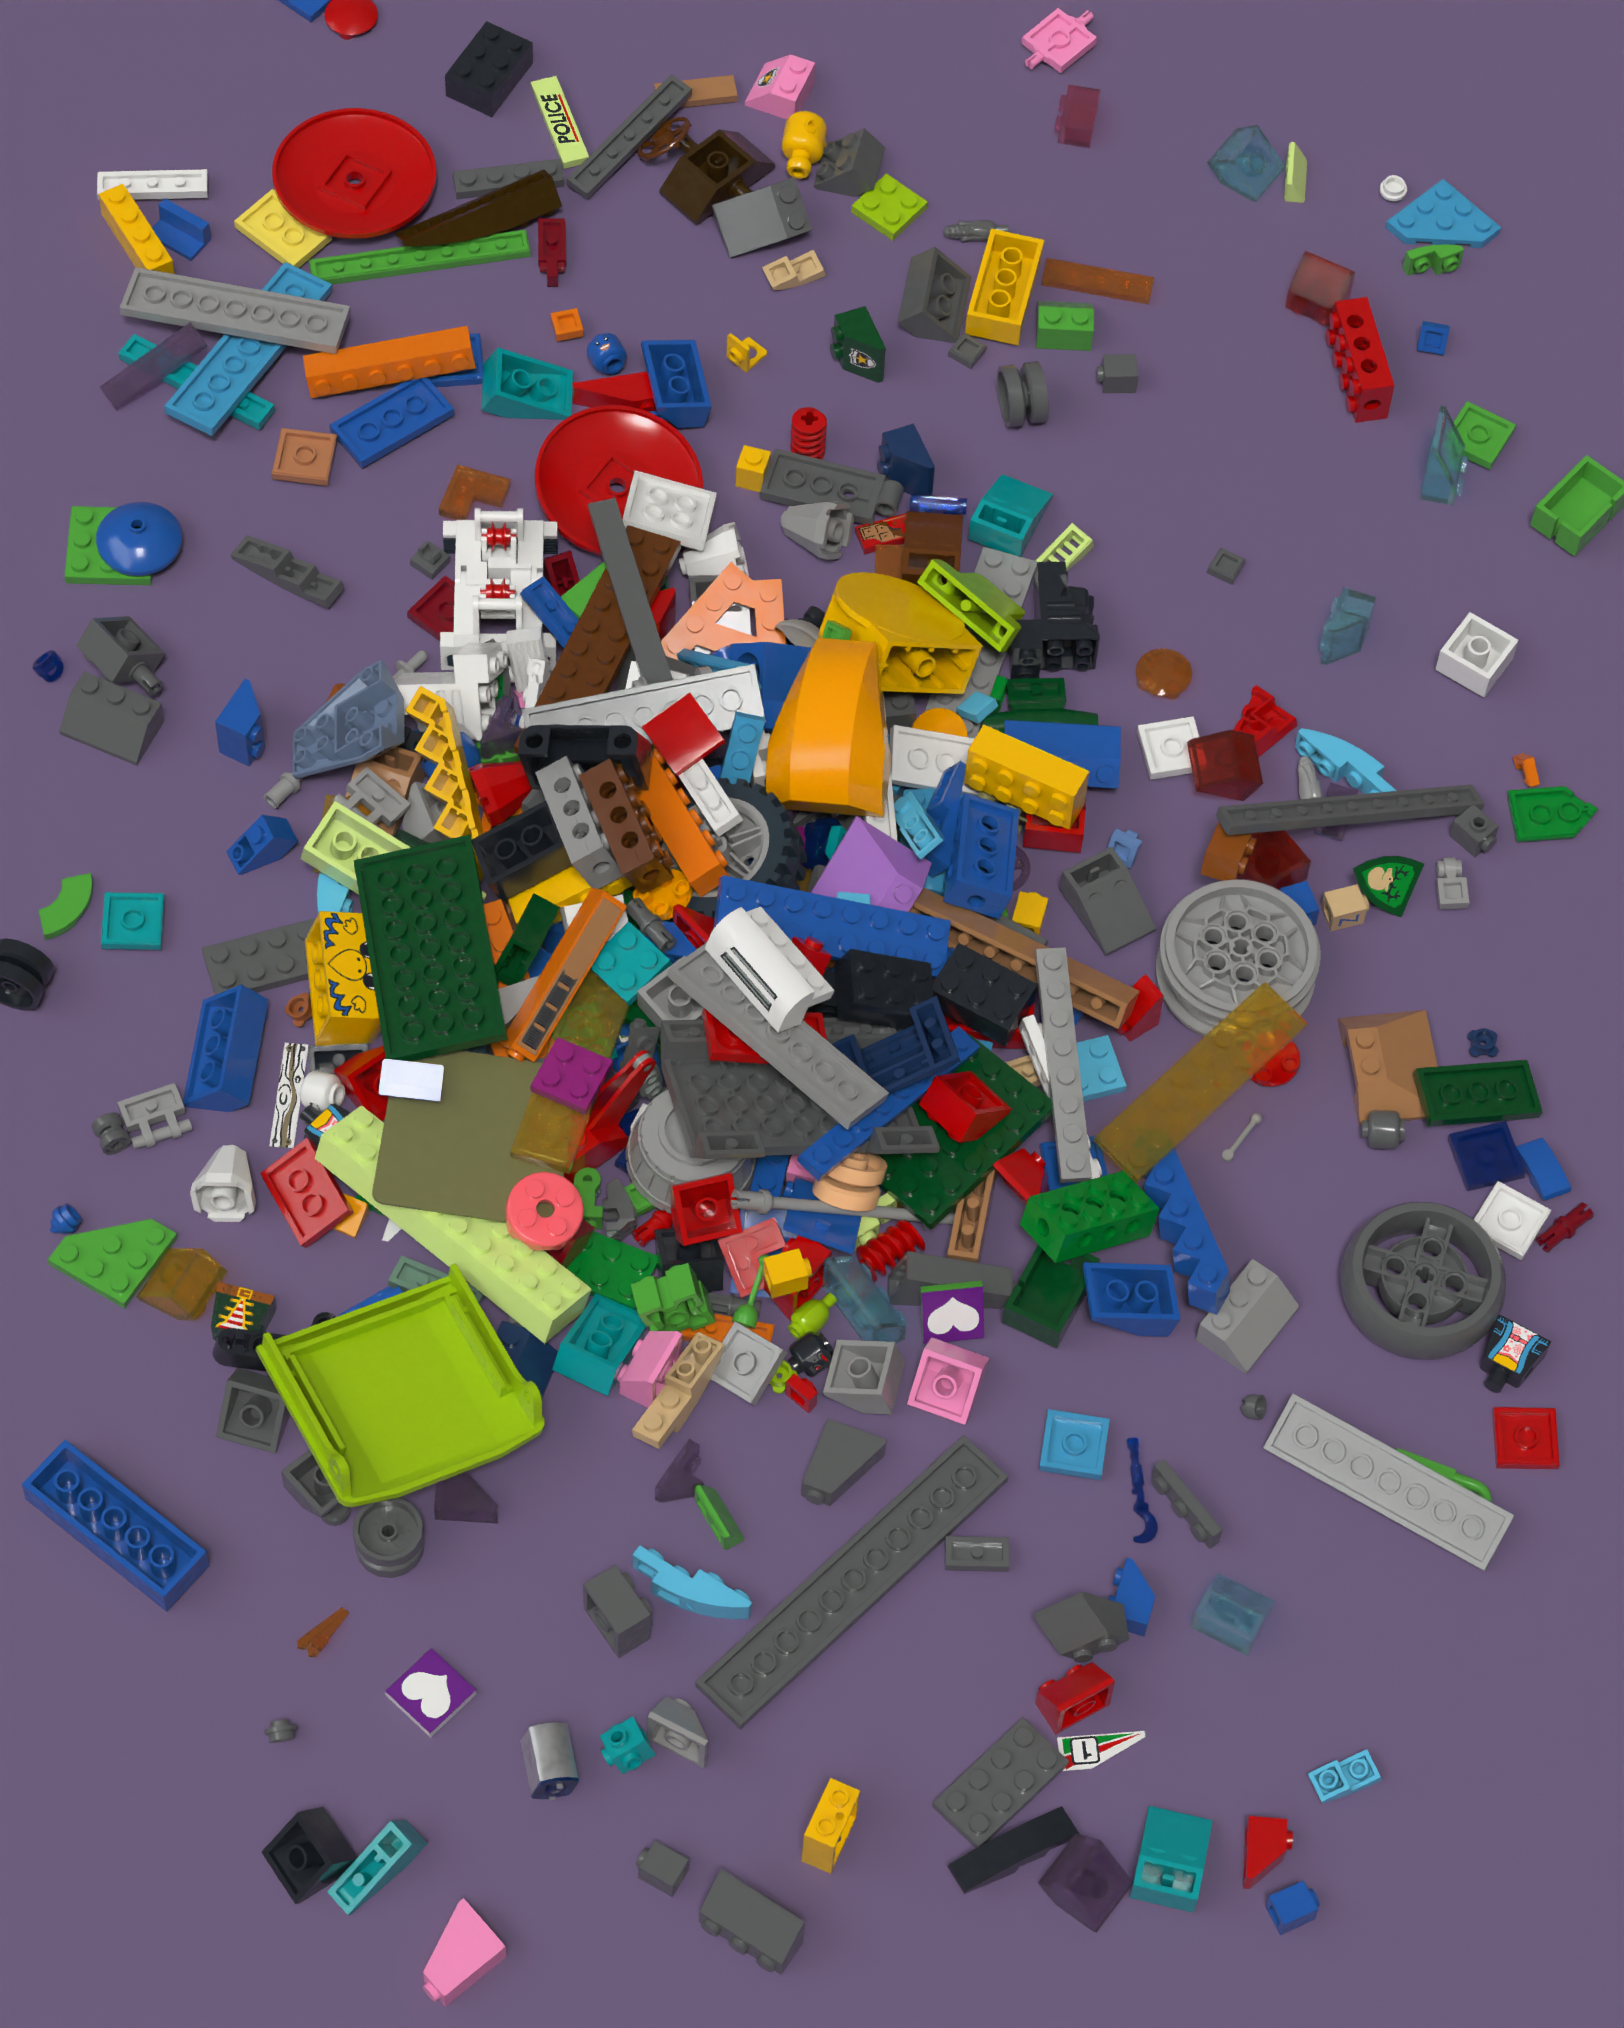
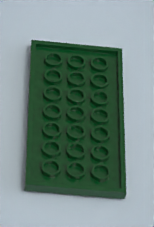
(430, 950)

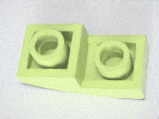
(870, 1226)

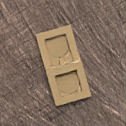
(789, 274)

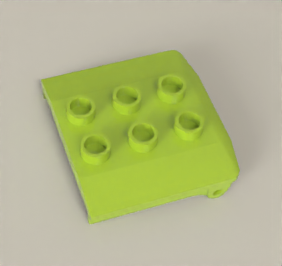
(403, 1392)

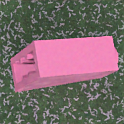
(462, 1955)

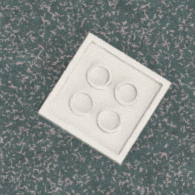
(669, 509)

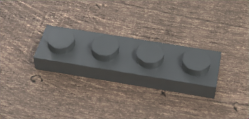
(481, 181)

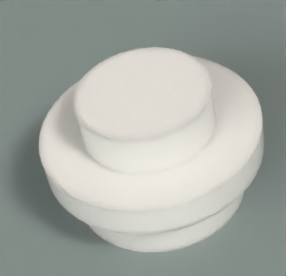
(1393, 188)

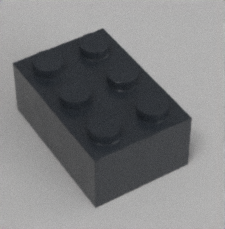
(489, 69)
(521, 852)
(880, 988)
(983, 994)

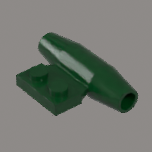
(1038, 701)

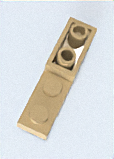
(681, 1392)

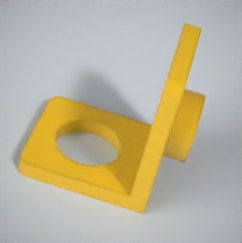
(739, 352)

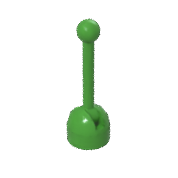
(746, 1314)

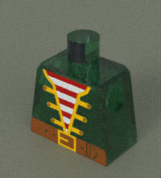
(241, 1309)

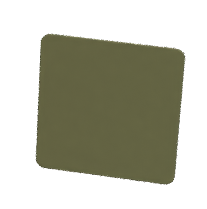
(458, 1150)

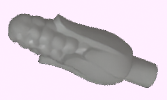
(1308, 784)

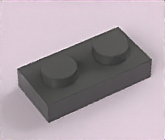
(977, 1553)

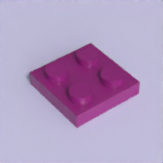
(571, 1075)

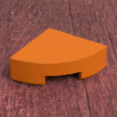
(1528, 766)

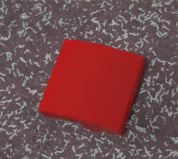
(683, 734)

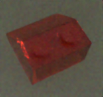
(1317, 287)
(1225, 764)

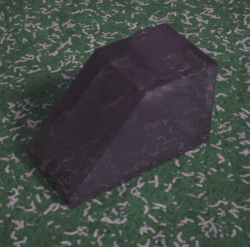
(464, 1500)

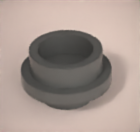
(281, 1731)

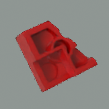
(1265, 720)

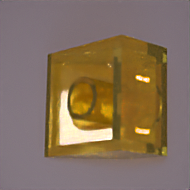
(182, 1283)

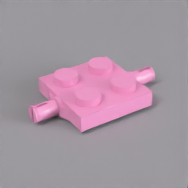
(1059, 40)

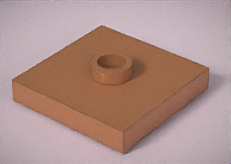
(304, 456)

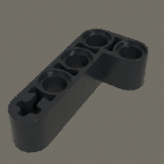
(250, 1339)

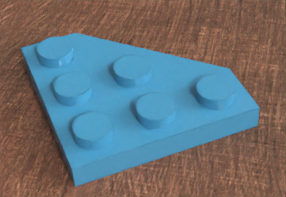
(1443, 218)

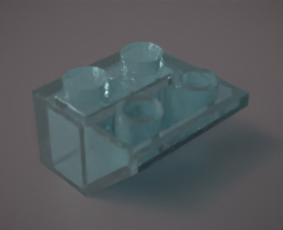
(1346, 626)
(1232, 1613)

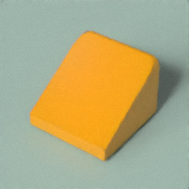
(354, 1222)

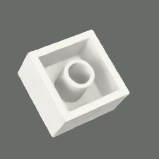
(1476, 654)

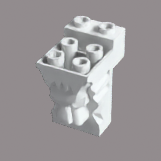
(467, 689)

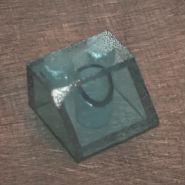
(1246, 162)

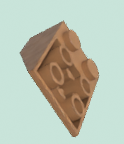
(399, 770)

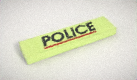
(559, 122)

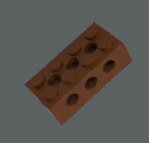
(627, 825)

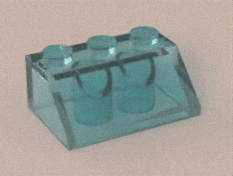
(861, 1301)

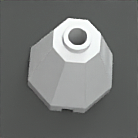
(719, 550)
(224, 1186)

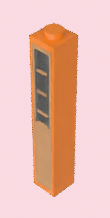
(563, 975)

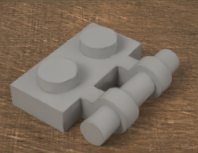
(376, 796)
(152, 1108)

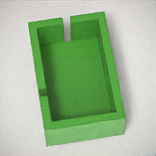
(1579, 505)

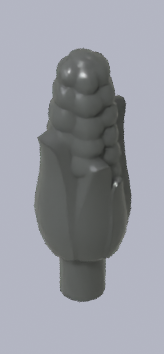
(972, 230)

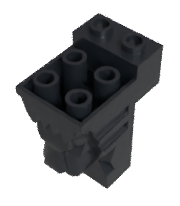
(1062, 628)

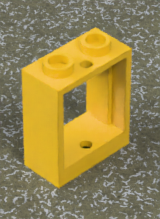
(832, 1819)

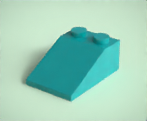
(525, 387)
(599, 1344)

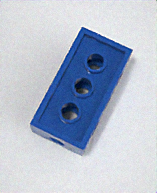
(996, 828)

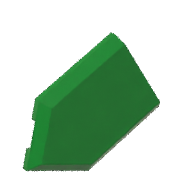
(1547, 813)

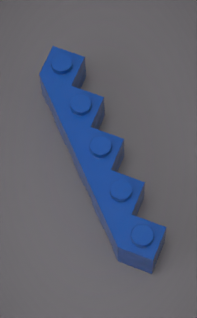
(1186, 1226)

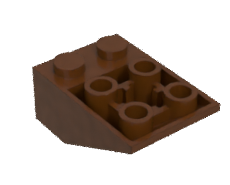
(929, 538)

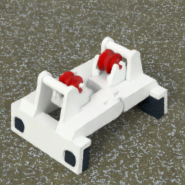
(496, 587)

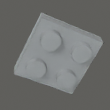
(747, 1363)

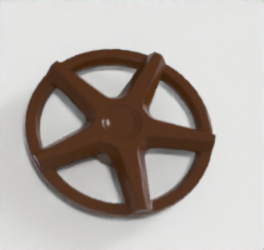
(664, 137)

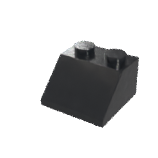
(703, 1258)
(308, 1854)

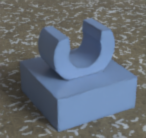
(1126, 846)

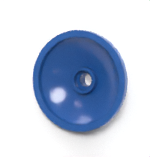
(142, 549)

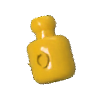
(803, 142)

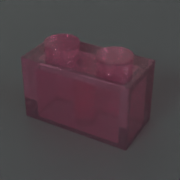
(1078, 116)

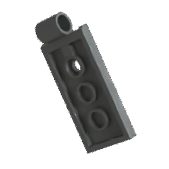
(808, 480)

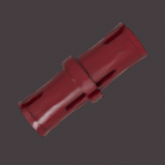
(1564, 1227)

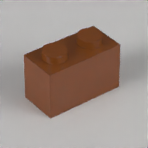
(1227, 854)

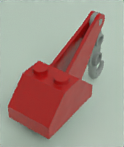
(603, 1134)

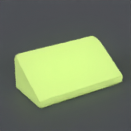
(1295, 175)

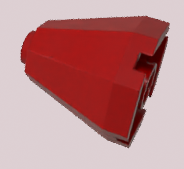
(500, 788)

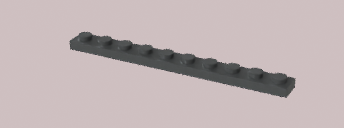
(1347, 809)

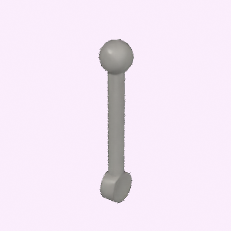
(1228, 1154)

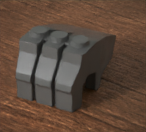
(619, 1210)

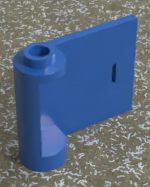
(825, 1228)

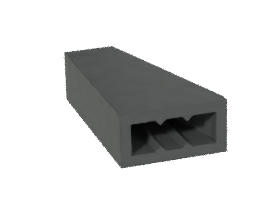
(927, 1270)

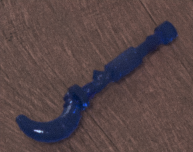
(1140, 1507)

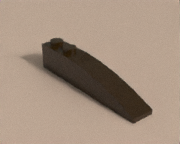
(489, 214)

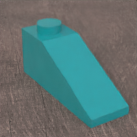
(377, 1865)

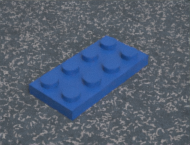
(391, 420)

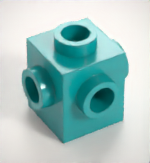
(626, 1745)

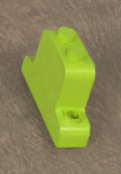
(975, 602)

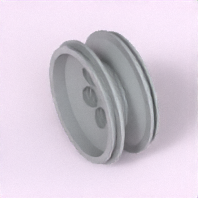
(1185, 958)

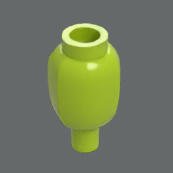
(811, 1316)

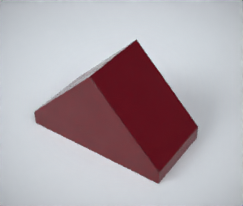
(561, 572)

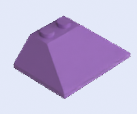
(874, 865)

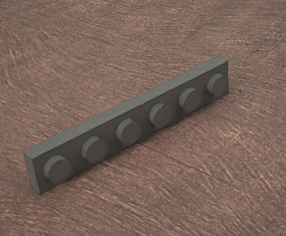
(629, 136)

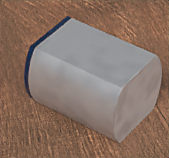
(549, 1760)

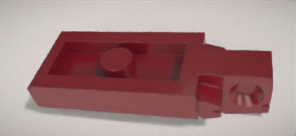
(551, 248)

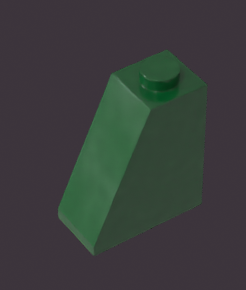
(525, 940)

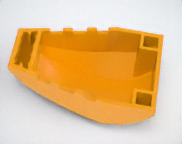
(832, 734)

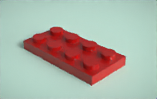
(726, 1046)

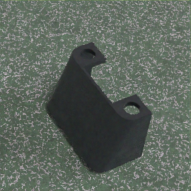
(586, 744)

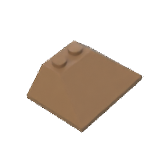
(1383, 1060)

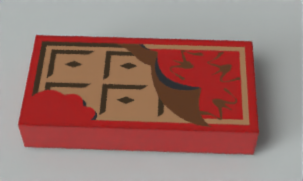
(882, 532)

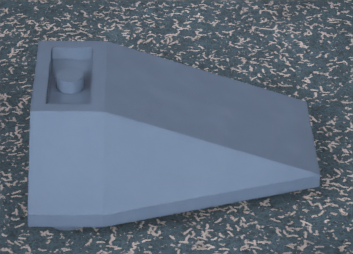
(352, 725)

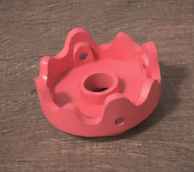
(542, 1232)

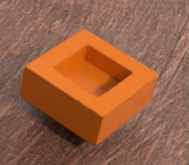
(566, 324)

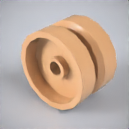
(853, 1183)

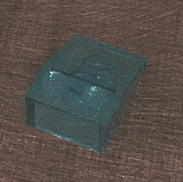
(1444, 462)

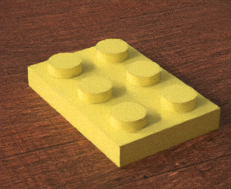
(279, 232)

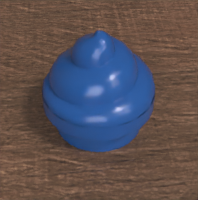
(65, 1219)

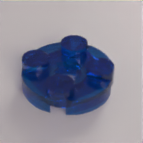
(816, 841)

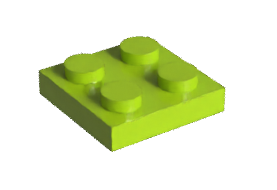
(889, 207)

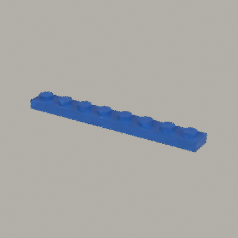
(841, 1143)

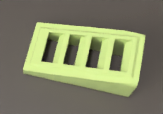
(1072, 532)

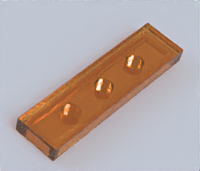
(1097, 281)

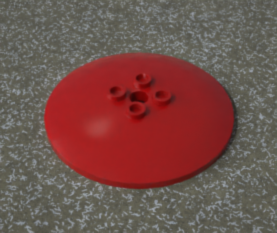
(347, 145)
(602, 449)

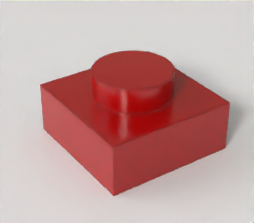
(802, 1392)

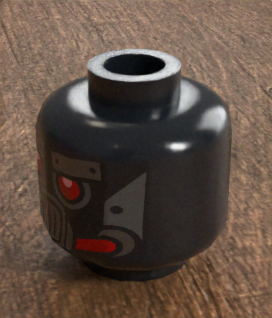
(810, 1354)

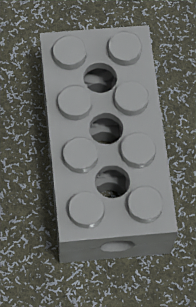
(576, 818)

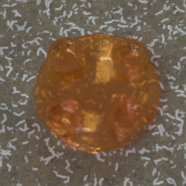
(1163, 673)

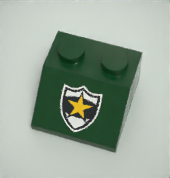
(858, 344)

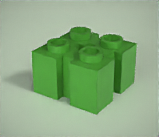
(673, 1301)

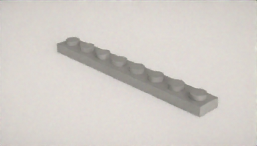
(1063, 1065)

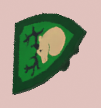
(1389, 881)

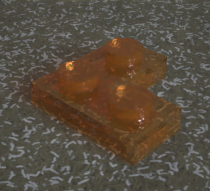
(472, 485)

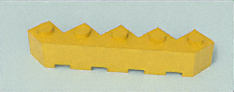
(451, 778)

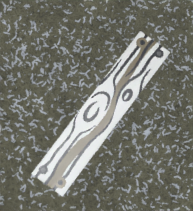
(287, 1098)

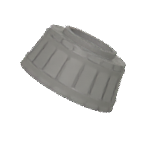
(660, 1156)

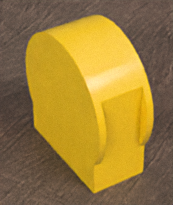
(916, 636)

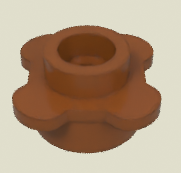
(293, 1009)

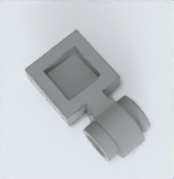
(1450, 885)

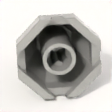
(820, 527)

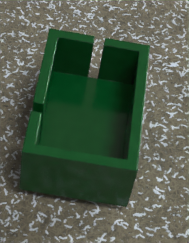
(1048, 1297)

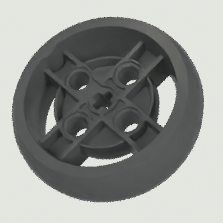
(1369, 1264)

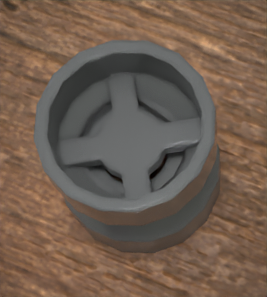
(110, 1131)

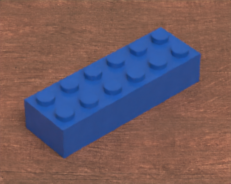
(115, 1525)

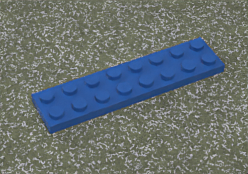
(840, 922)

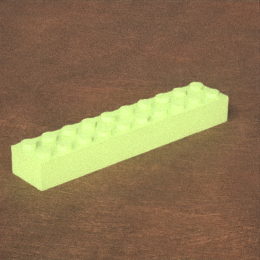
(504, 1269)

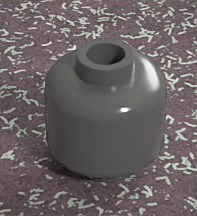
(1384, 1129)

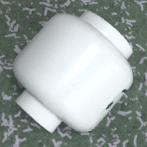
(321, 1090)

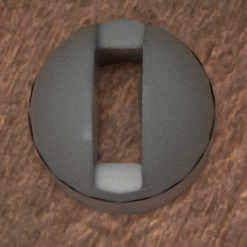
(1254, 1406)

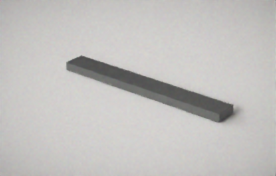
(629, 591)

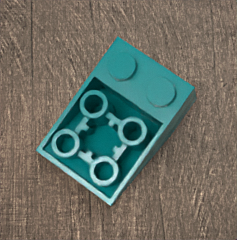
(1008, 515)
(1171, 1859)

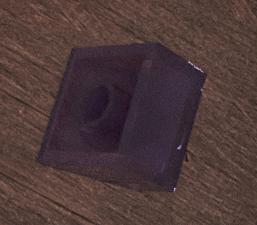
(1086, 1881)

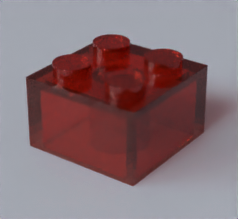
(1276, 861)

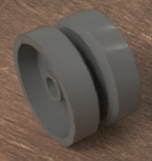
(1022, 394)
(388, 1537)

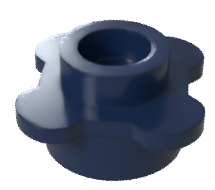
(1486, 1036)

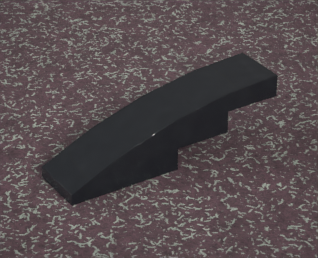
(1012, 1849)

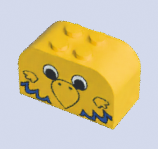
(341, 980)

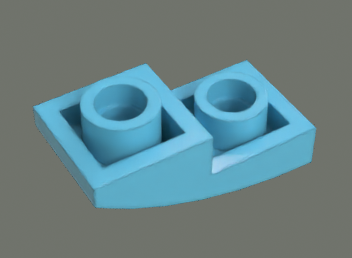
(1344, 1777)

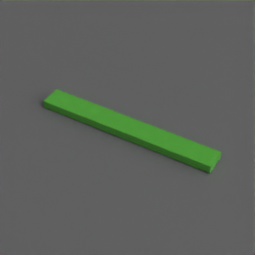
(420, 258)

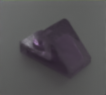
(501, 732)
(678, 1479)

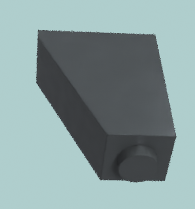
(840, 1461)

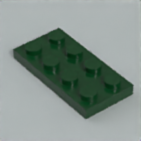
(1477, 1093)

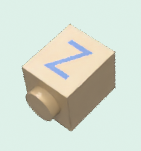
(1344, 907)

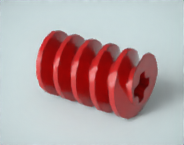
(808, 432)
(888, 1247)

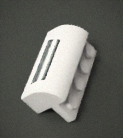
(767, 967)

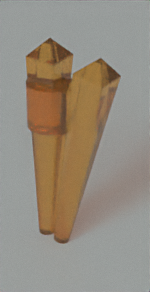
(320, 1635)

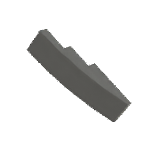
(287, 572)

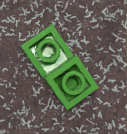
(1438, 257)

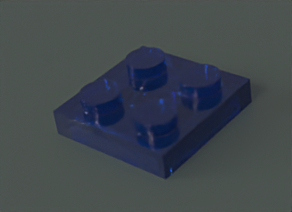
(1486, 1155)

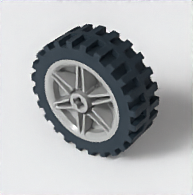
(763, 834)

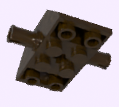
(713, 173)

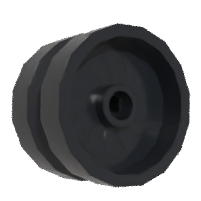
(22, 974)

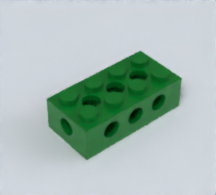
(1089, 1216)

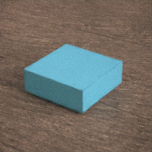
(977, 707)

